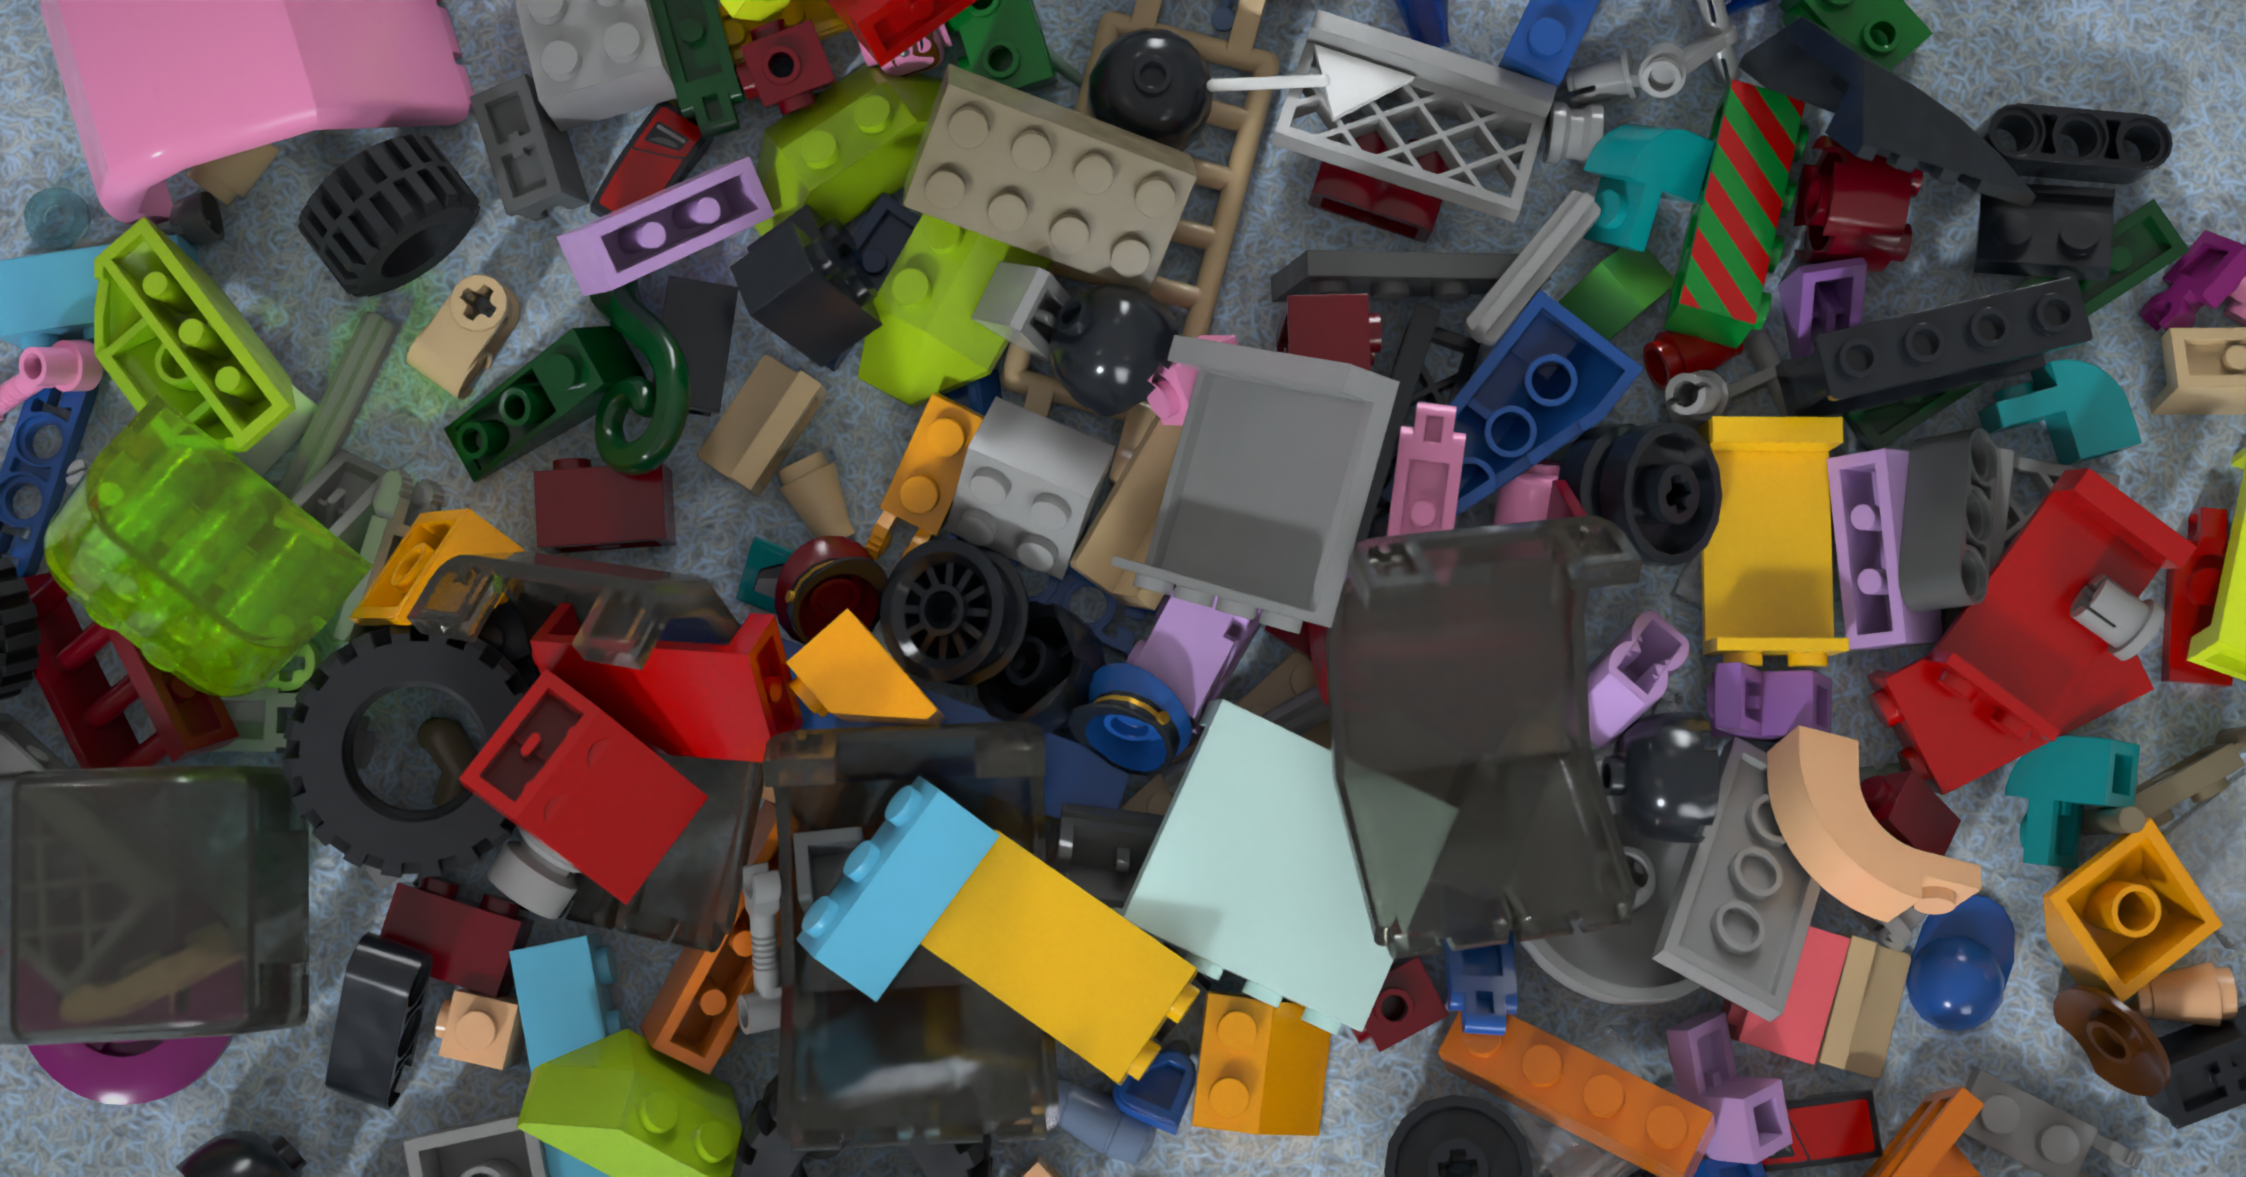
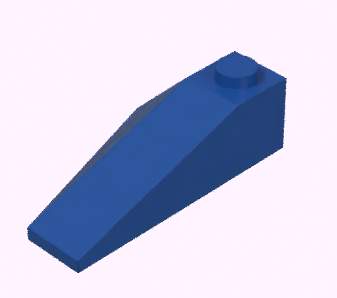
(1533, 396)

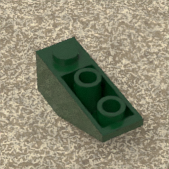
(542, 399)

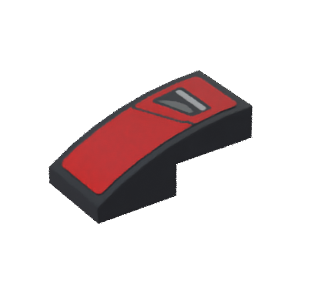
(654, 159)
(1829, 1131)

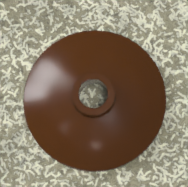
(2114, 1039)

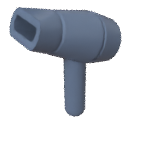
(1100, 1123)

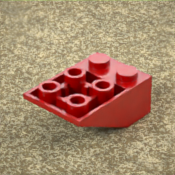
(583, 787)

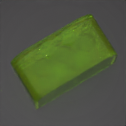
(196, 556)

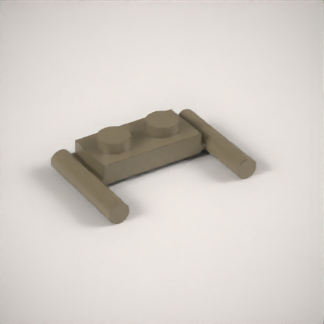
(2195, 777)

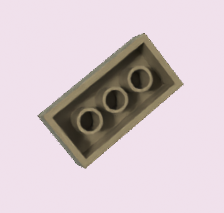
(1048, 179)

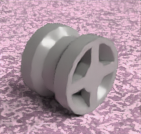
(1572, 132)

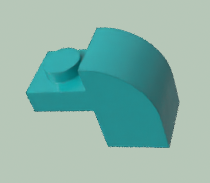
(1638, 169)
(2080, 405)
(2060, 782)

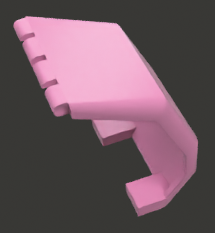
(213, 78)

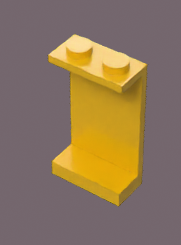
(1772, 549)
(1063, 960)

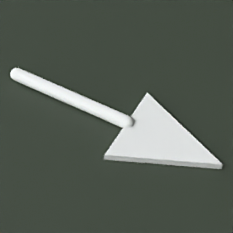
(1345, 80)

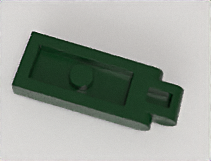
(700, 63)

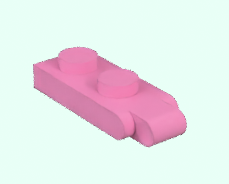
(1427, 472)

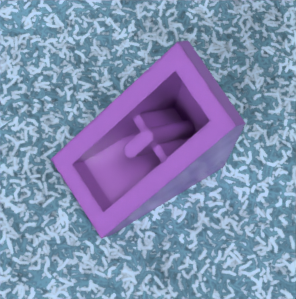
(1821, 301)

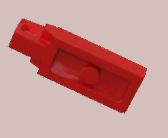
(2192, 599)

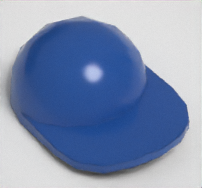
(1962, 964)

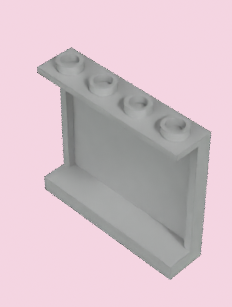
(1266, 483)

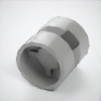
(534, 876)

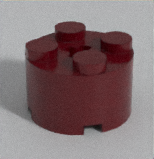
(1854, 208)

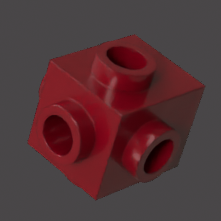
(810, 66)

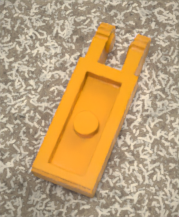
(927, 474)

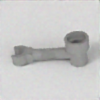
(762, 1008)

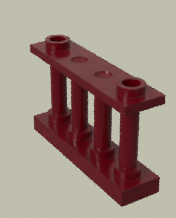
(93, 711)

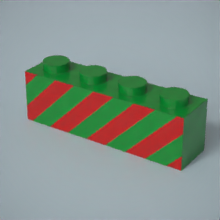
(1736, 216)

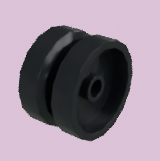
(1651, 483)
(1454, 1132)

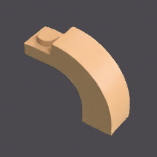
(1841, 843)

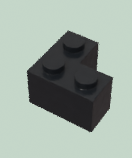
(808, 286)

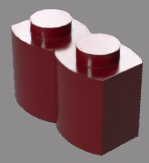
(1375, 200)

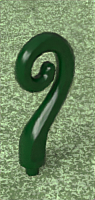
(665, 405)

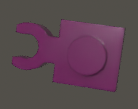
(2197, 279)

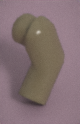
(450, 751)

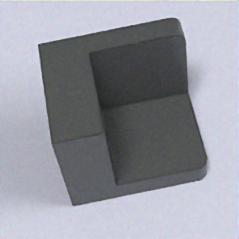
(821, 861)

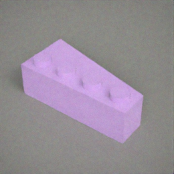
(1194, 651)

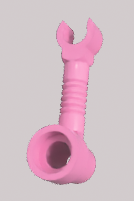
(65, 365)

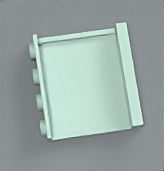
(1262, 873)

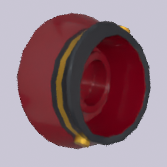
(825, 581)

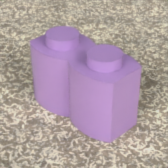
(1632, 675)

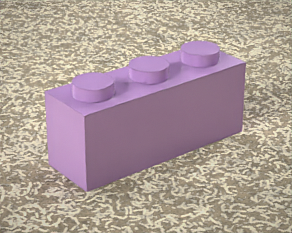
(665, 226)
(1868, 526)

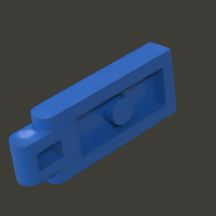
(1482, 986)

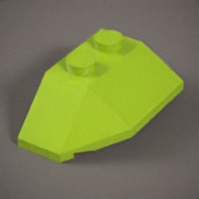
(845, 145)
(927, 313)
(180, 336)
(633, 1111)

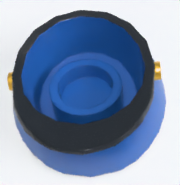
(1131, 720)

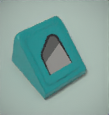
(761, 573)

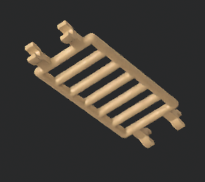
(1214, 239)

